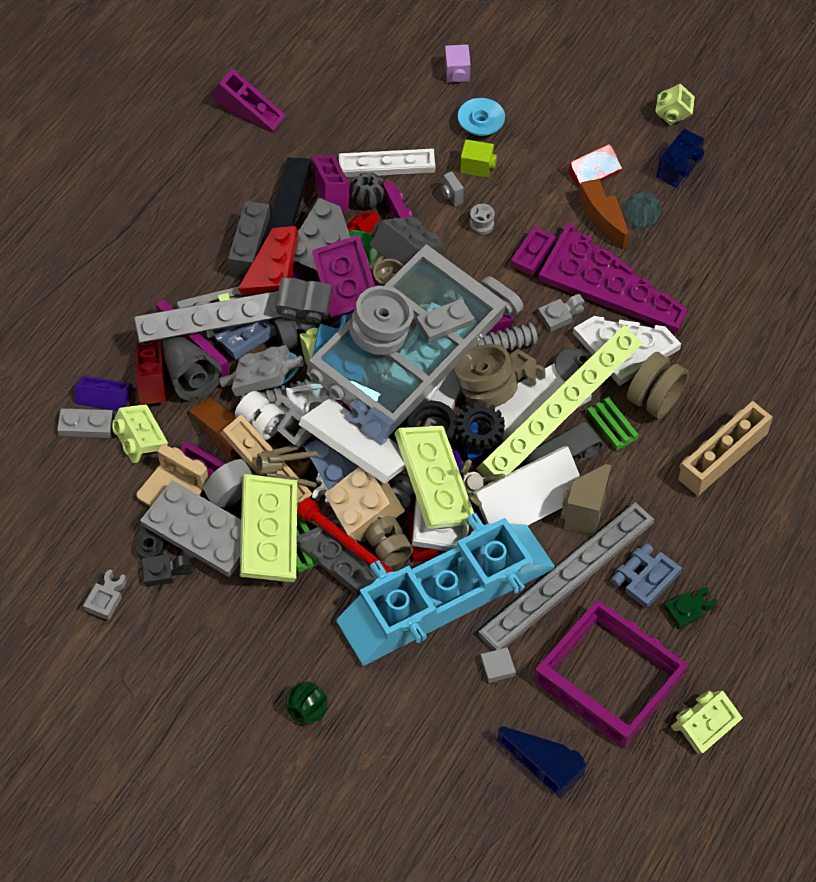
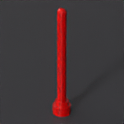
(309, 511)

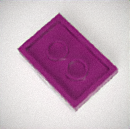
(347, 270)

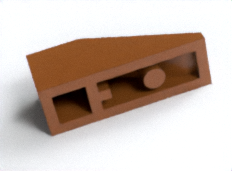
(213, 420)

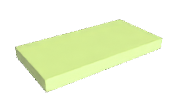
(434, 476)
(268, 528)

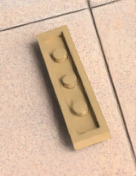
(249, 443)

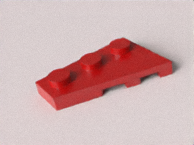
(272, 262)

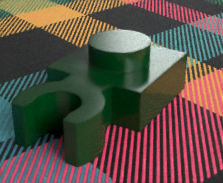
(688, 609)

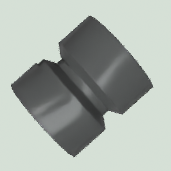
(287, 331)

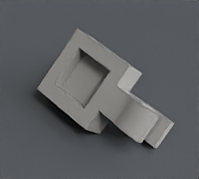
(559, 314)

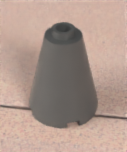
(190, 368)

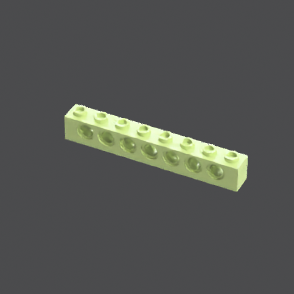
(560, 404)

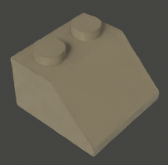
(585, 501)

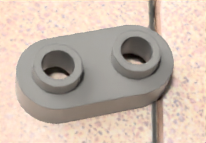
(514, 303)

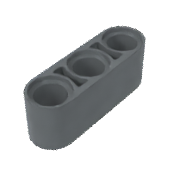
(581, 441)

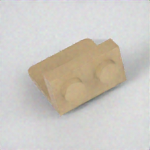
(174, 467)

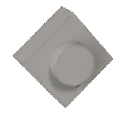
(452, 189)

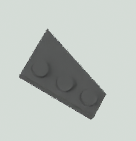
(336, 558)

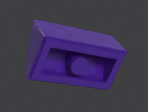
(102, 393)

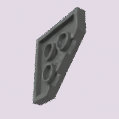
(322, 227)

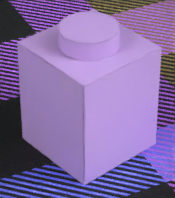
(457, 63)

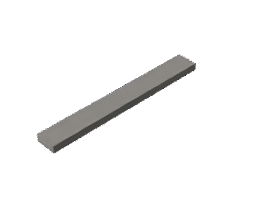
(565, 577)

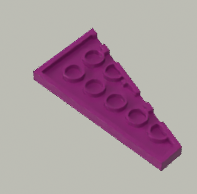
(603, 278)

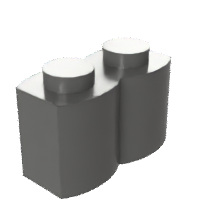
(304, 299)

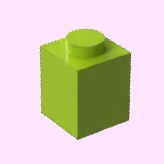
(478, 158)

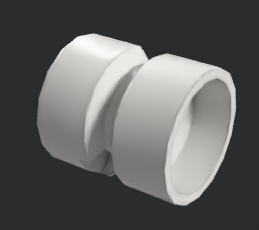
(260, 414)

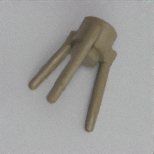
(271, 461)
(474, 481)

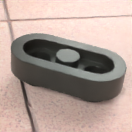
(146, 536)

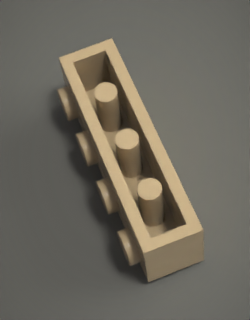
(724, 448)

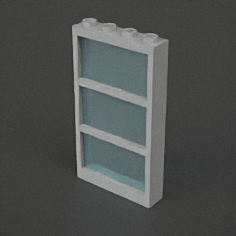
(406, 377)

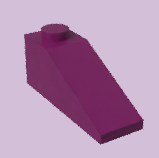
(247, 102)
(331, 180)

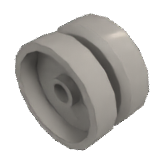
(381, 320)

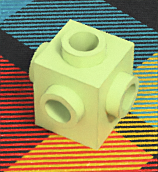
(675, 104)

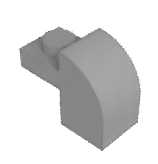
(290, 425)
(225, 484)

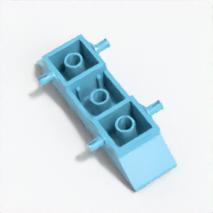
(421, 599)

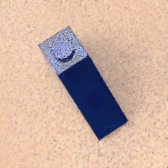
(547, 760)

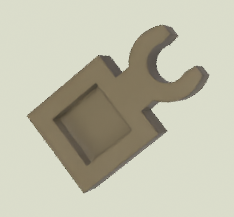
(526, 367)

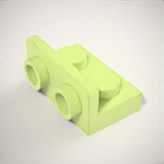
(137, 431)
(707, 720)

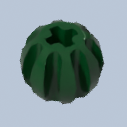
(306, 702)

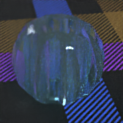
(643, 209)

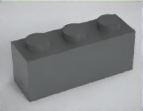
(248, 237)

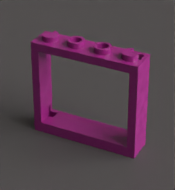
(586, 706)

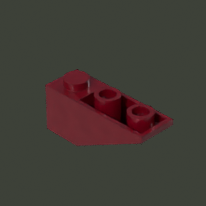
(150, 372)

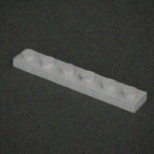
(206, 317)

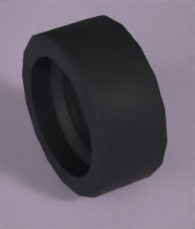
(435, 409)

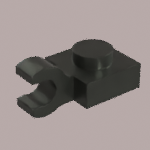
(160, 569)

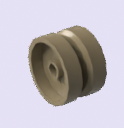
(486, 376)
(658, 385)

